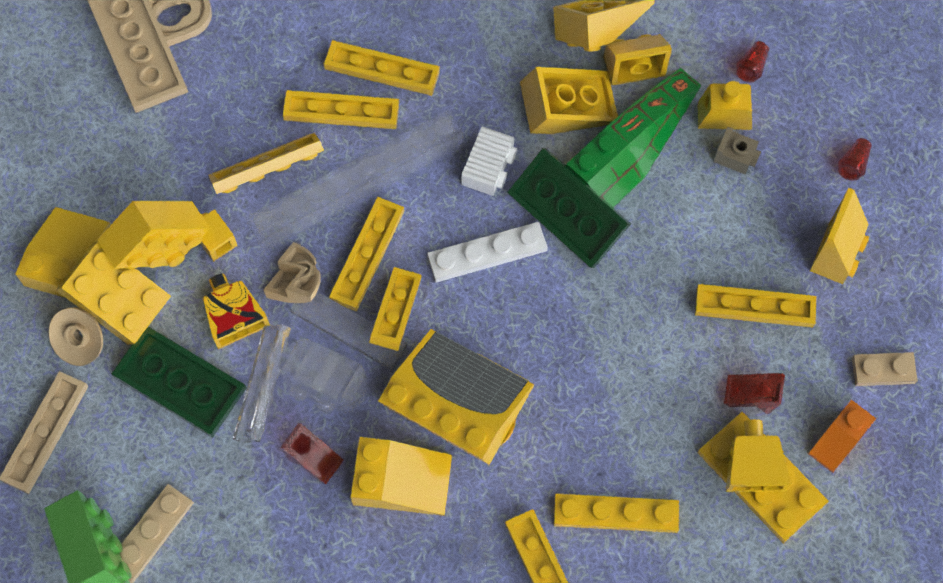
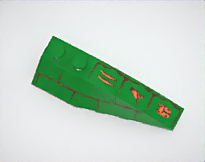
(633, 141)

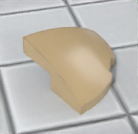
(297, 277)

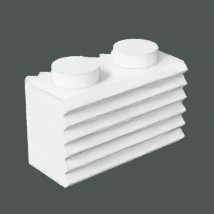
(488, 161)

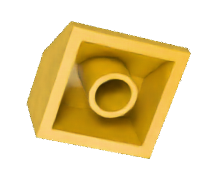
(637, 59)

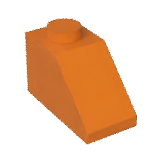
(842, 436)

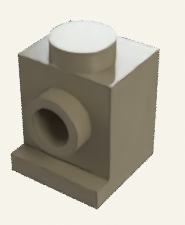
(730, 156)

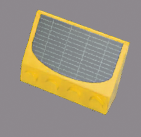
(457, 395)

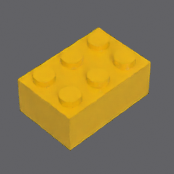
(153, 234)
(116, 297)

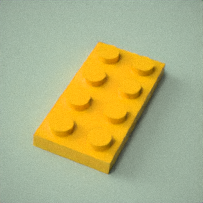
(779, 511)

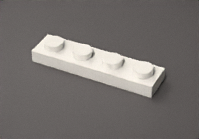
(487, 252)

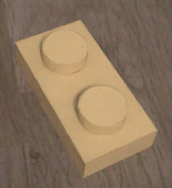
(884, 369)

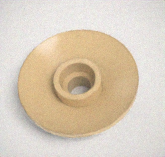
(68, 342)

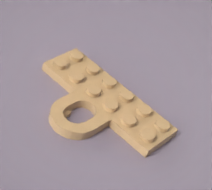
(142, 45)

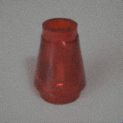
(752, 62)
(855, 160)

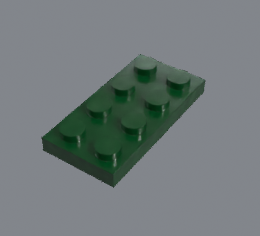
(568, 208)
(179, 381)

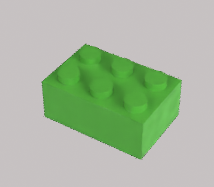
(86, 541)

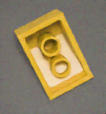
(596, 21)
(567, 99)
(842, 241)
(57, 249)
(400, 477)

